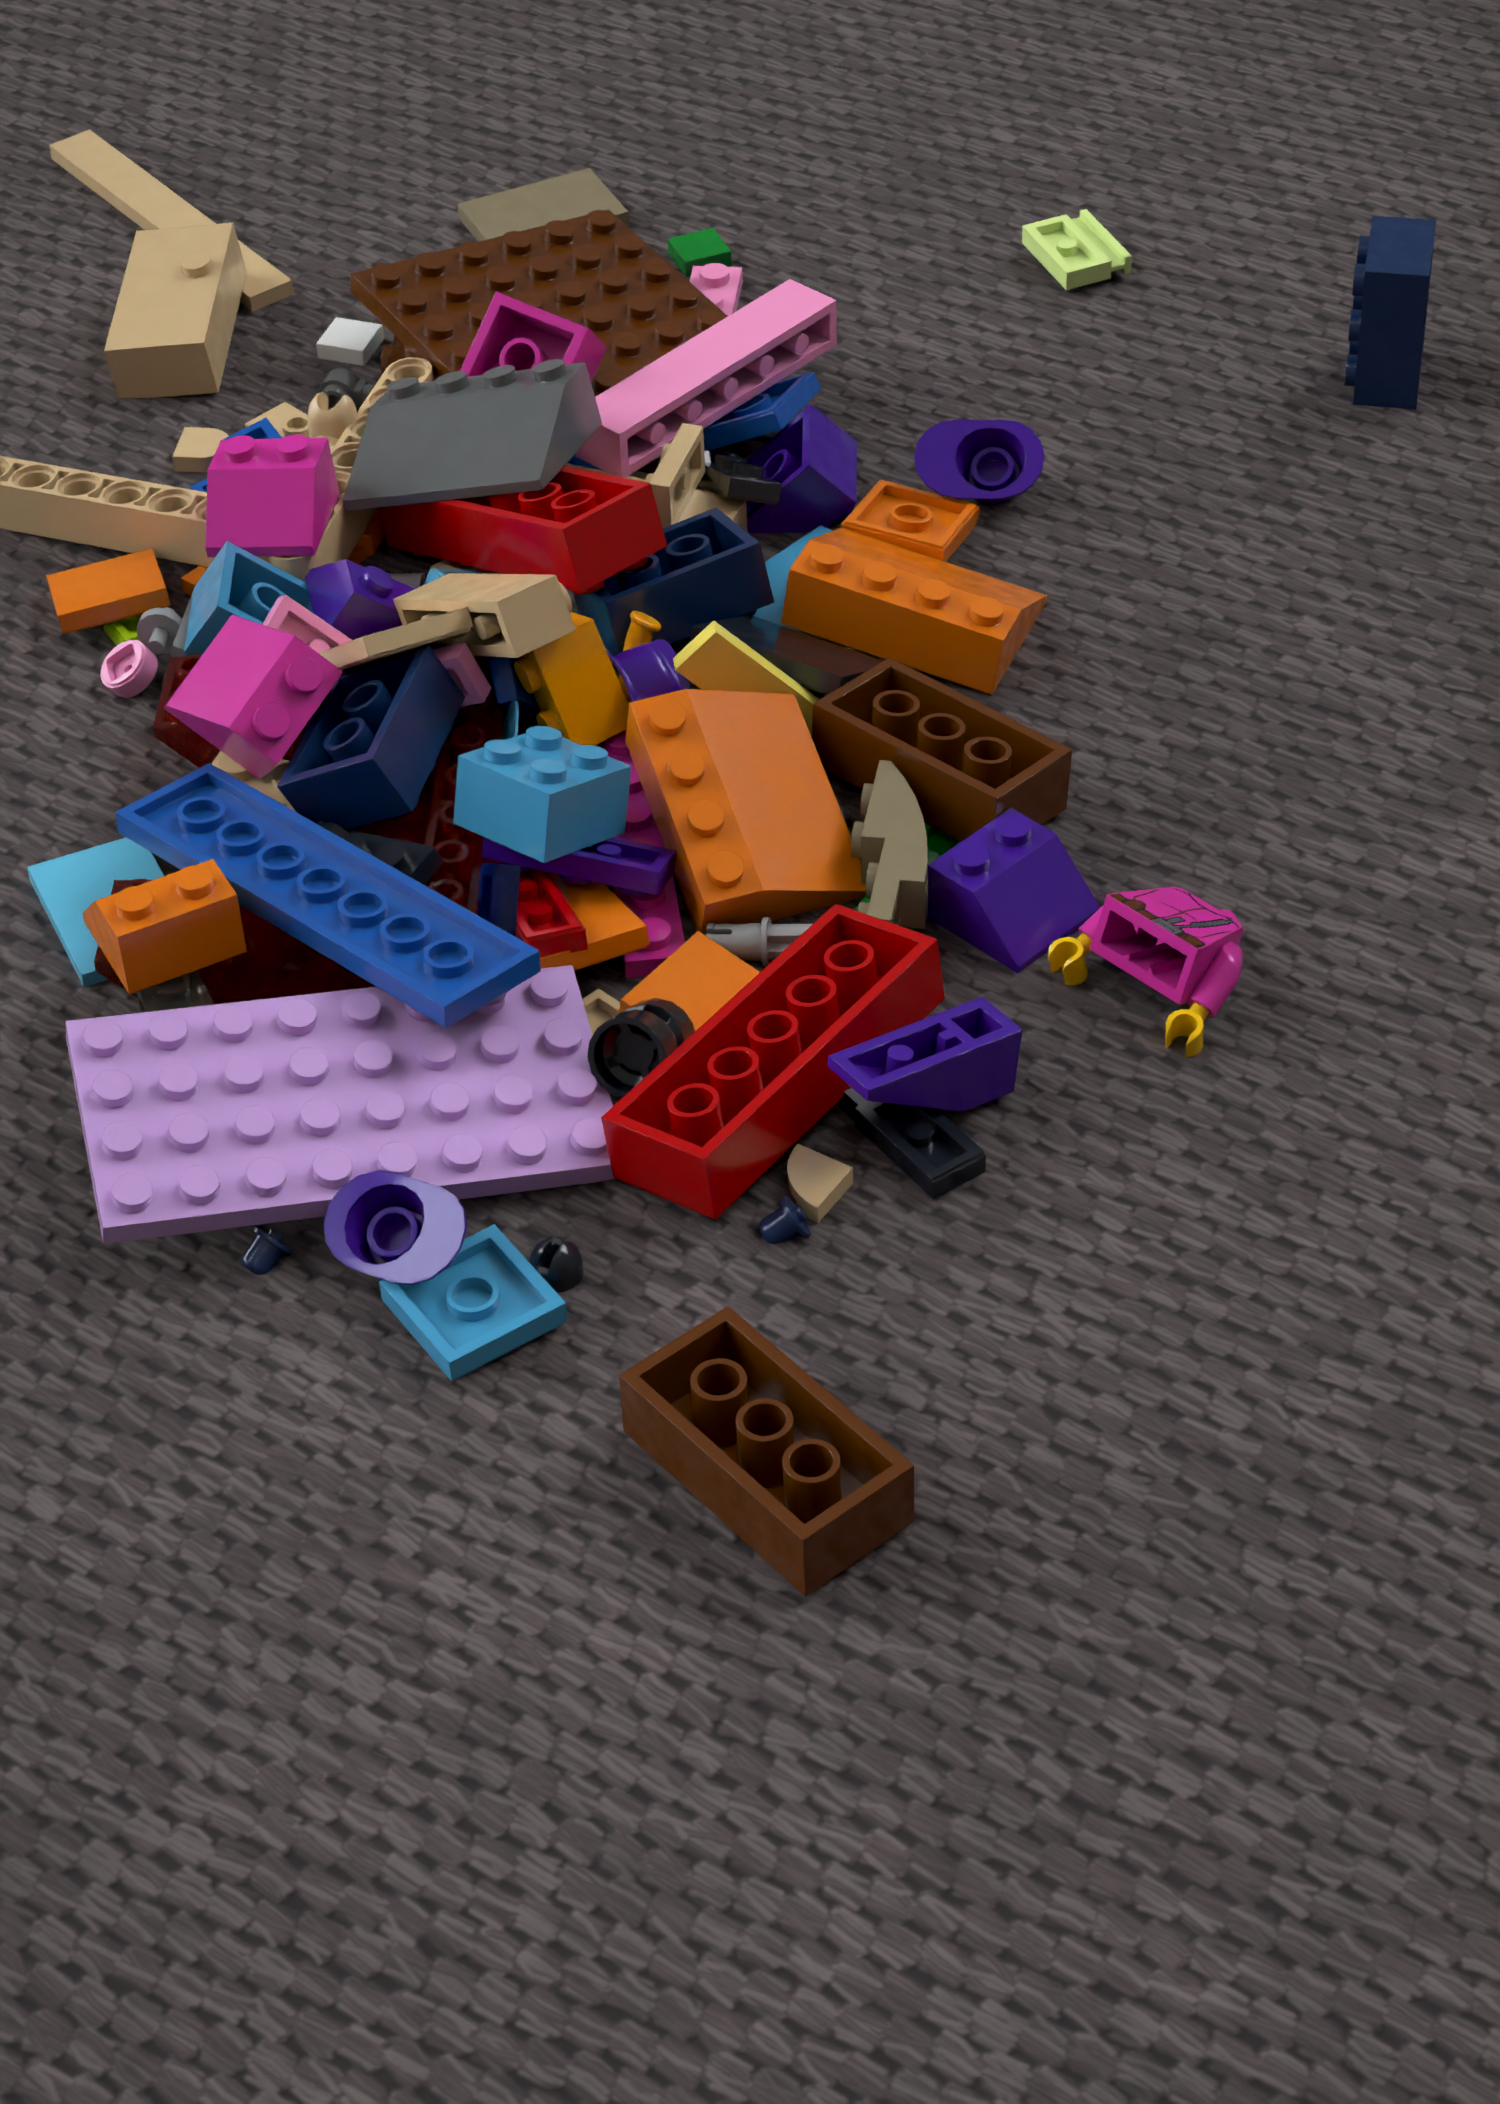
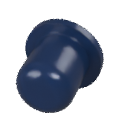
(784, 1223)
(264, 1252)

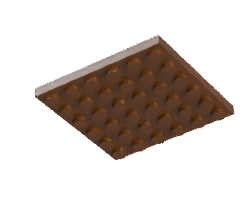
(574, 268)

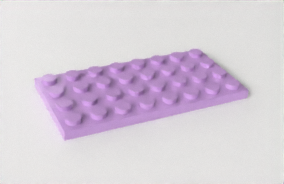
(290, 1097)

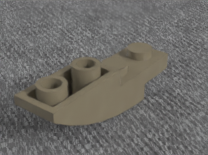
(892, 850)

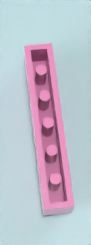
(710, 375)

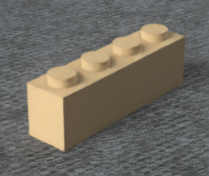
(507, 610)

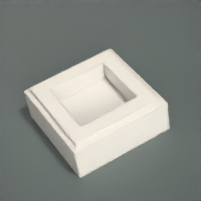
(350, 341)

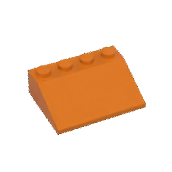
(909, 608)
(742, 805)

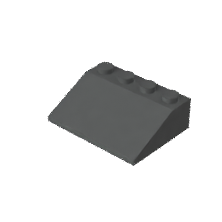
(472, 435)

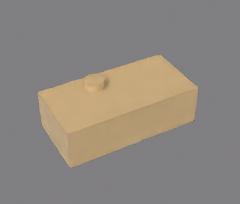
(176, 311)

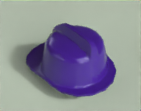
(979, 459)
(649, 670)
(395, 1227)

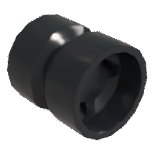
(636, 1043)

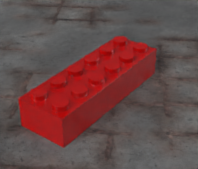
(574, 528)
(759, 1065)

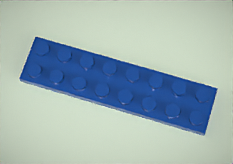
(332, 895)

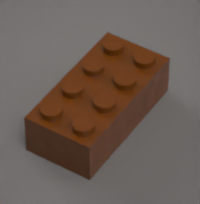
(951, 750)
(767, 1450)

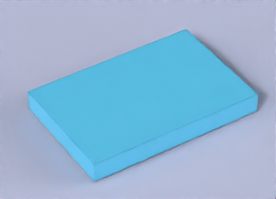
(77, 880)

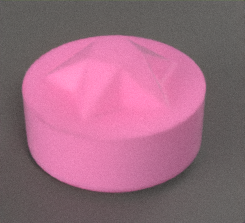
(129, 668)

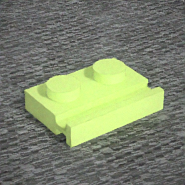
(1076, 249)

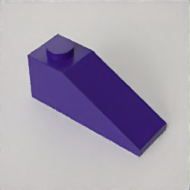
(937, 1062)

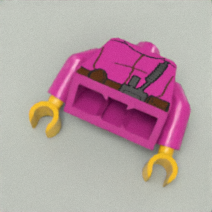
(1168, 944)

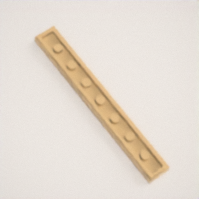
(156, 206)

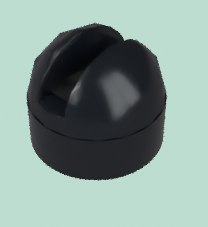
(564, 1266)

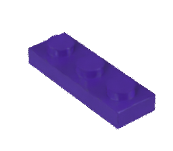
(622, 863)

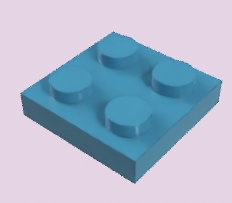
(477, 1305)

